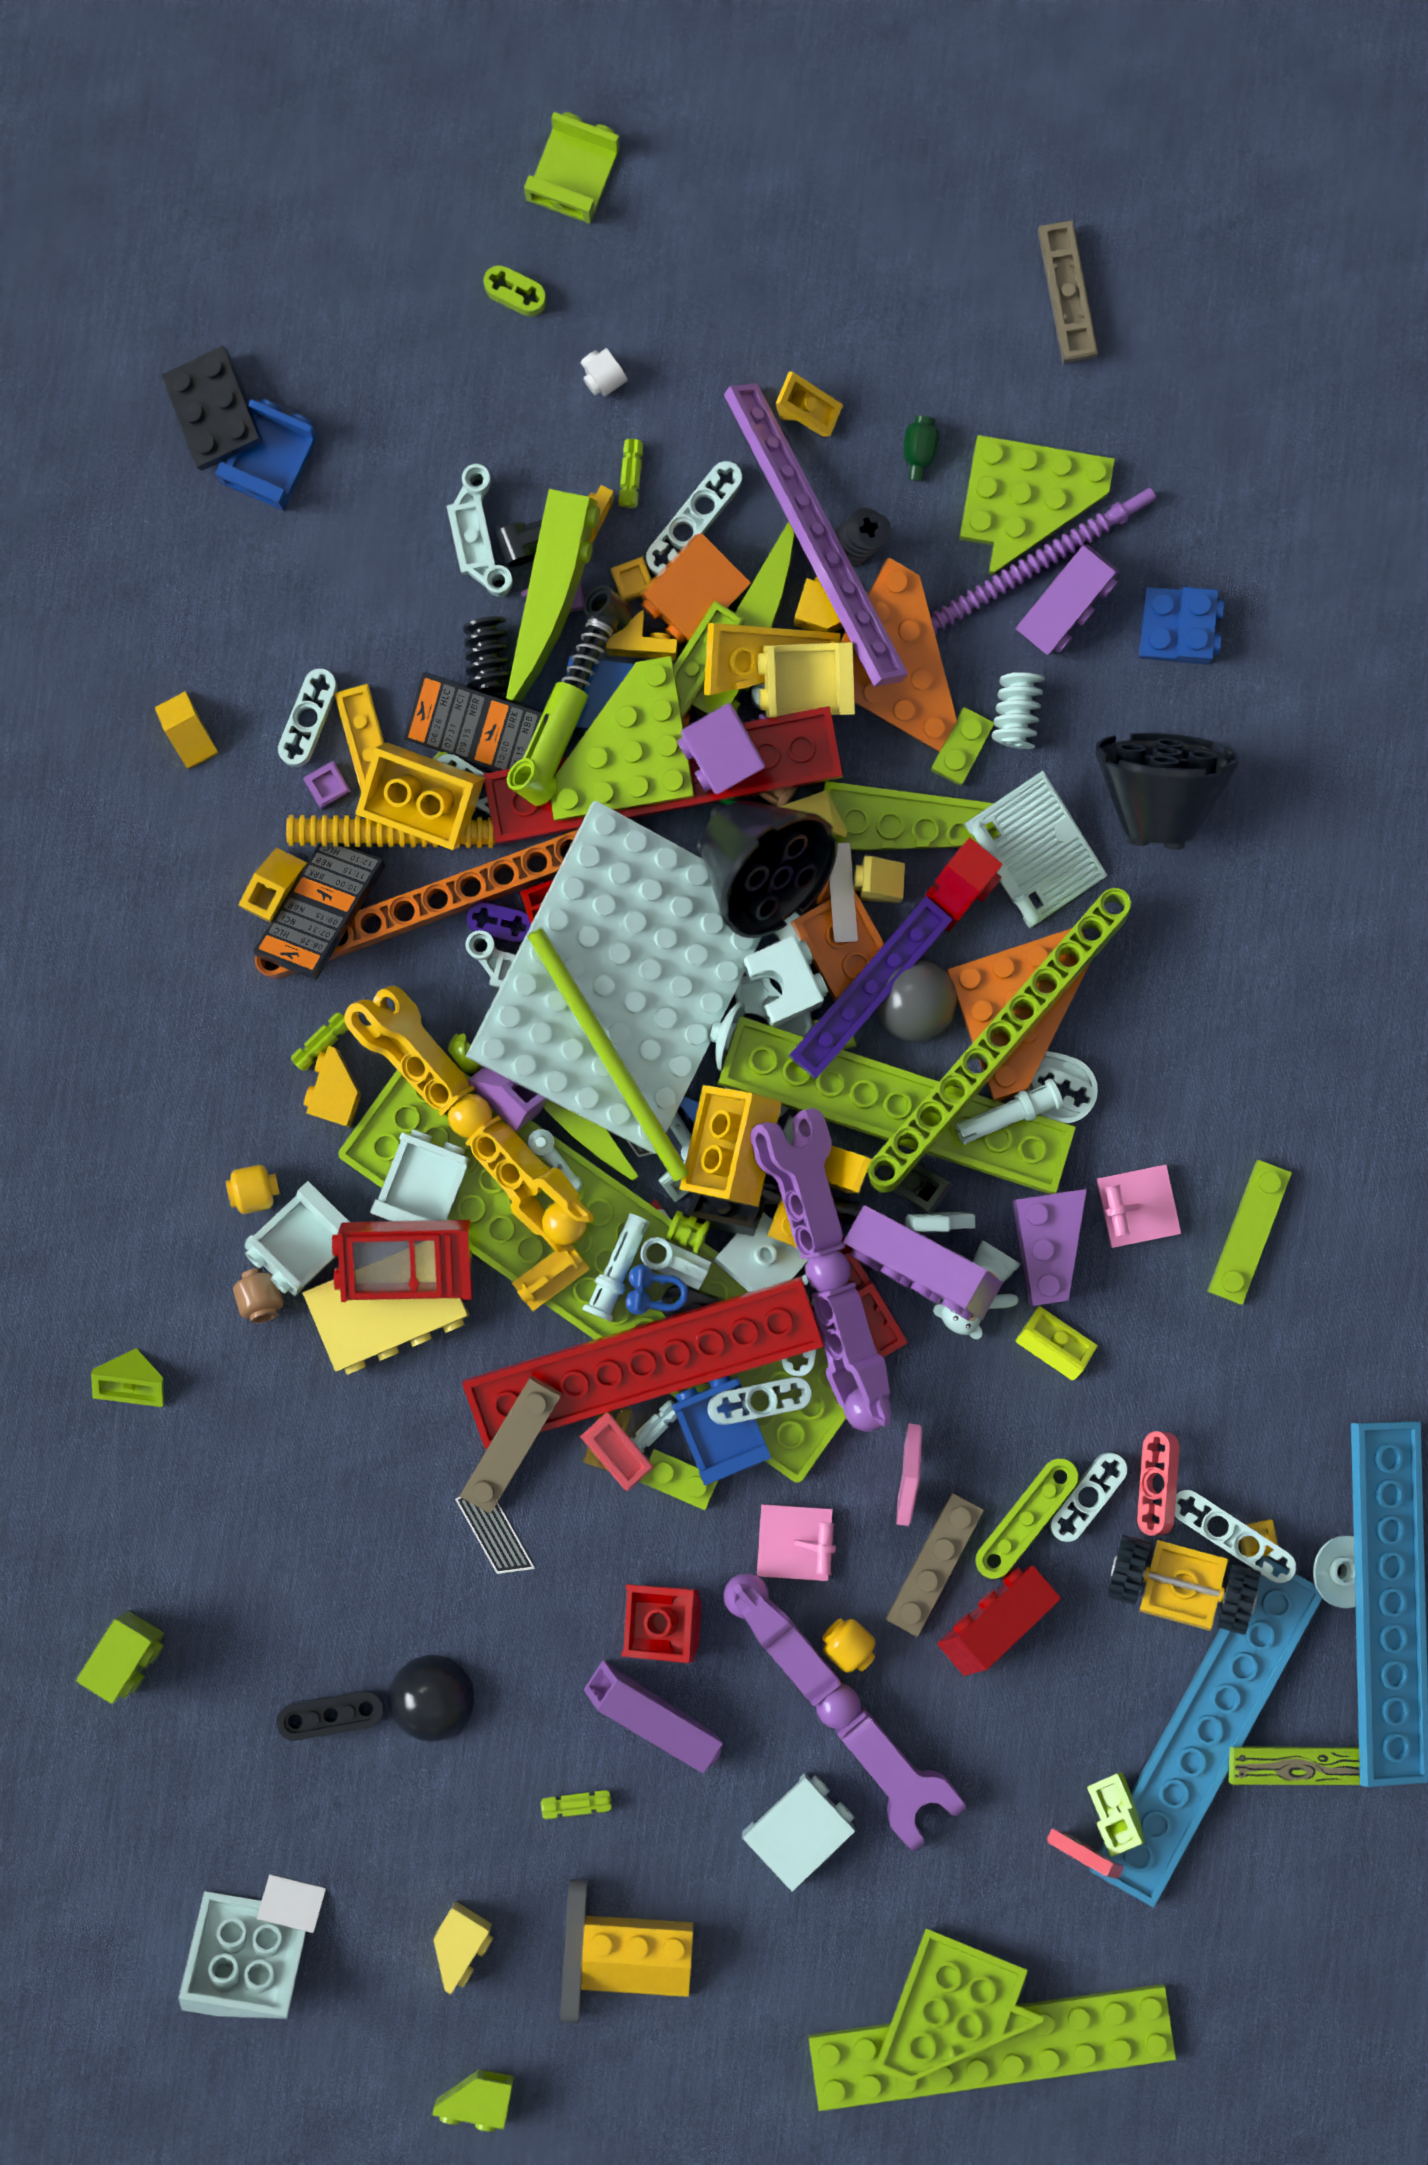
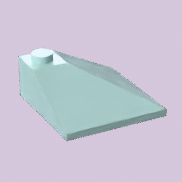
(240, 1962)

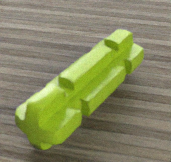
(630, 473)
(319, 1042)
(576, 1804)

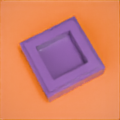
(327, 785)

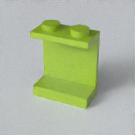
(573, 167)

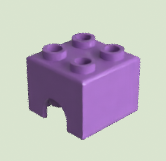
(720, 749)

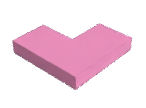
(910, 1474)

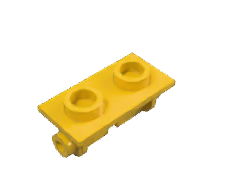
(550, 1276)

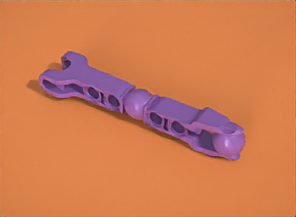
(854, 1367)
(841, 1709)

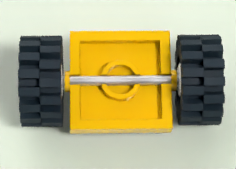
(1184, 1585)

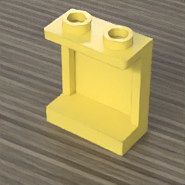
(807, 678)

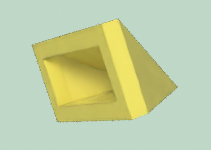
(823, 806)

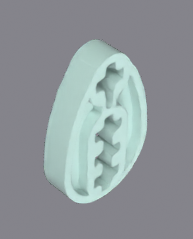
(1077, 1075)

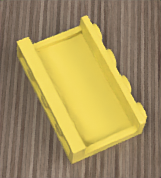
(370, 1328)

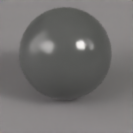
(919, 1003)

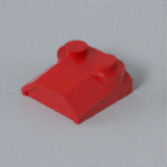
(662, 1623)

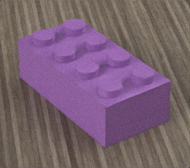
(915, 1259)

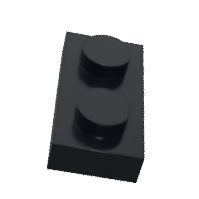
(726, 1214)

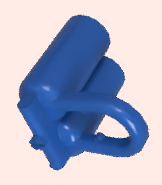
(639, 1301)

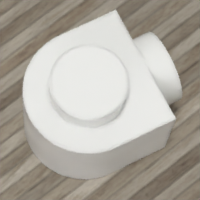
(602, 372)

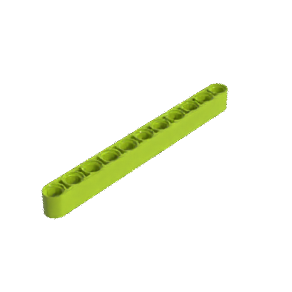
(1008, 1024)

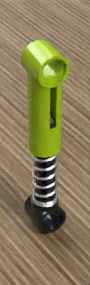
(535, 773)

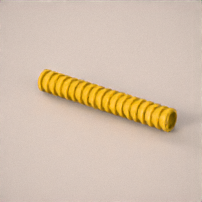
(369, 832)

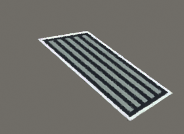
(496, 1538)

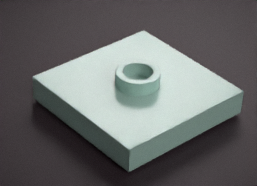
(759, 1259)

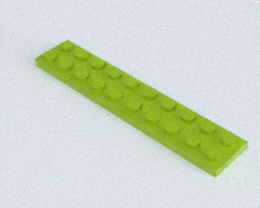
(882, 1097)
(1074, 2038)

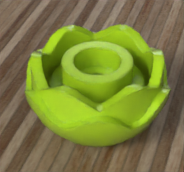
(459, 1048)

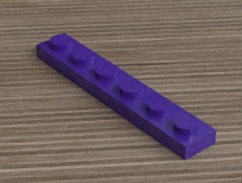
(869, 988)

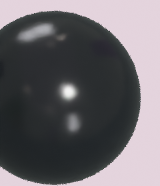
(431, 1698)

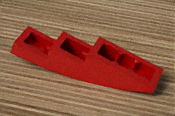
(883, 1328)

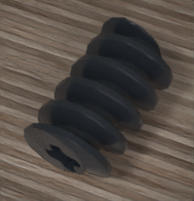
(863, 535)
(485, 654)

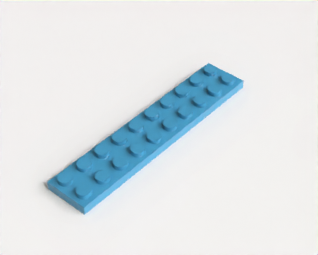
(1390, 1603)
(1210, 1718)

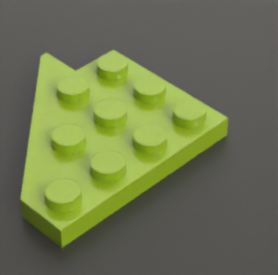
(1026, 494)
(952, 2008)

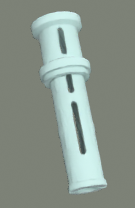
(1024, 1107)
(611, 1284)

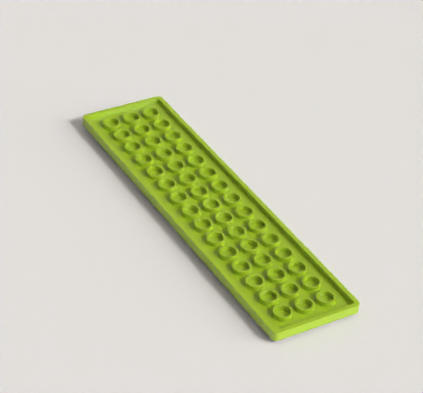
(511, 1248)

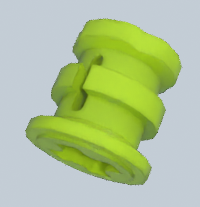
(687, 1231)

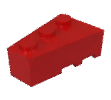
(965, 878)
(998, 1621)

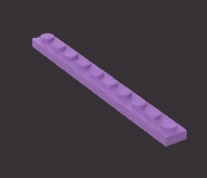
(816, 535)

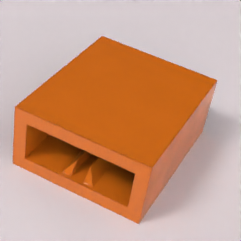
(689, 587)

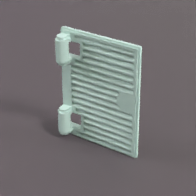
(1037, 848)

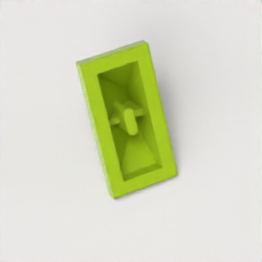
(128, 1380)

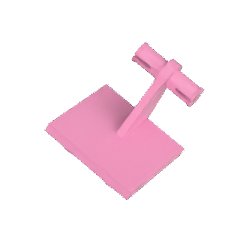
(1138, 1206)
(795, 1542)

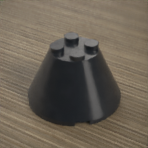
(1163, 784)
(765, 863)

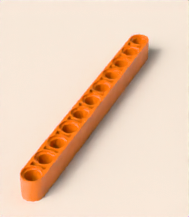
(456, 901)

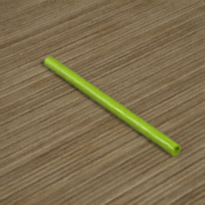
(608, 1054)

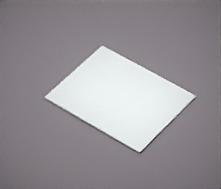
(291, 1903)

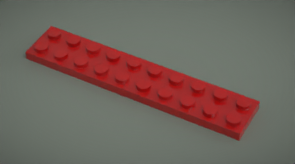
(793, 746)
(655, 1357)

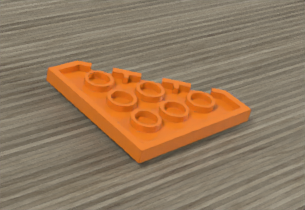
(922, 701)
(989, 985)

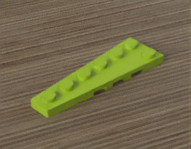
(902, 819)

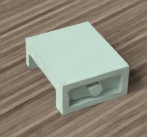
(421, 1180)
(296, 1240)
(800, 1831)

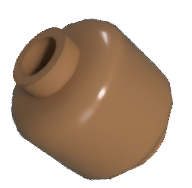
(257, 1296)

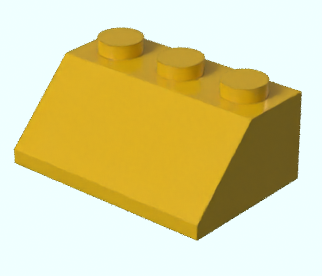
(419, 795)
(721, 1148)
(636, 1956)

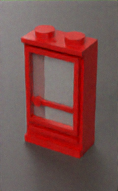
(403, 1260)

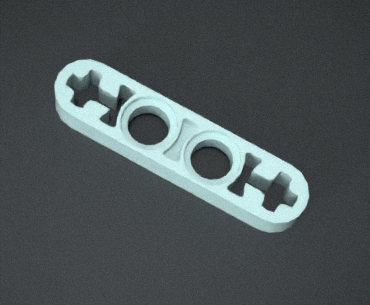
(690, 516)
(1235, 1533)

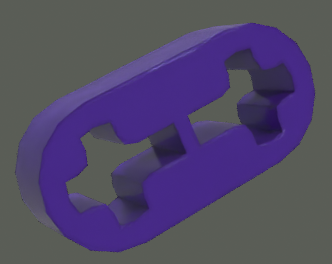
(501, 914)

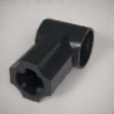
(519, 542)

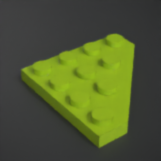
(630, 748)

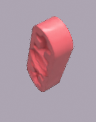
(1147, 1494)

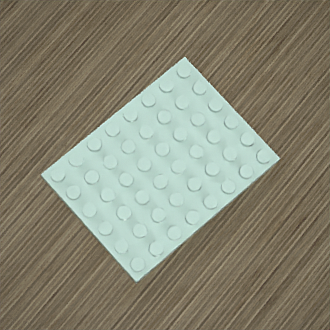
(648, 956)

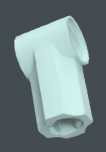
(678, 1262)

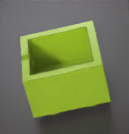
(120, 1657)

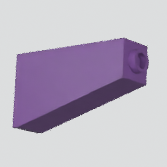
(652, 1717)

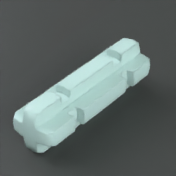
(654, 1426)

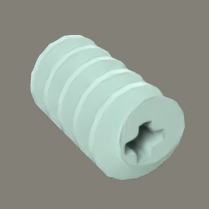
(1016, 709)

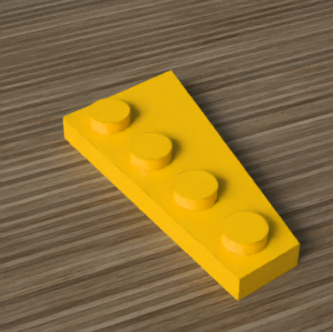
(735, 649)

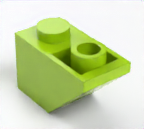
(478, 2100)

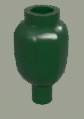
(920, 445)

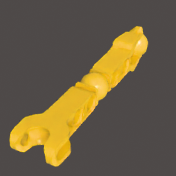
(406, 1044)

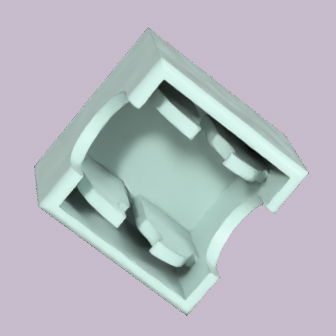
(789, 966)

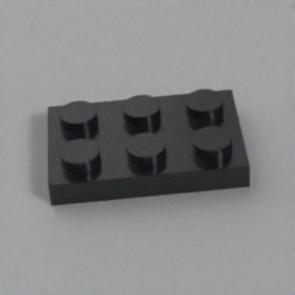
(212, 408)

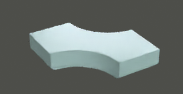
(760, 993)
(940, 1221)

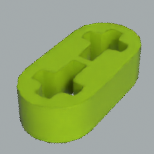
(511, 298)

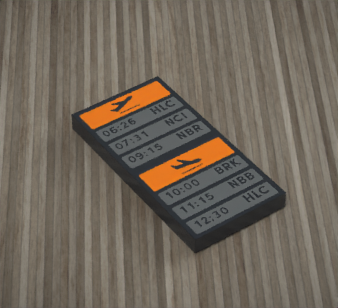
(470, 723)
(319, 909)

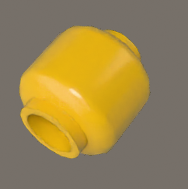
(252, 1189)
(849, 1645)

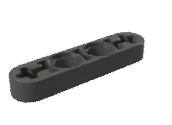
(573, 1951)

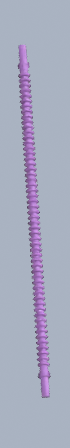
(1118, 514)

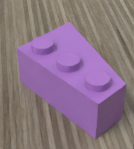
(1069, 600)
(1048, 1243)

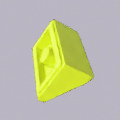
(1056, 1343)

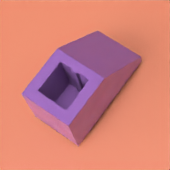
(508, 1099)

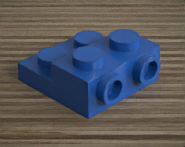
(1180, 625)

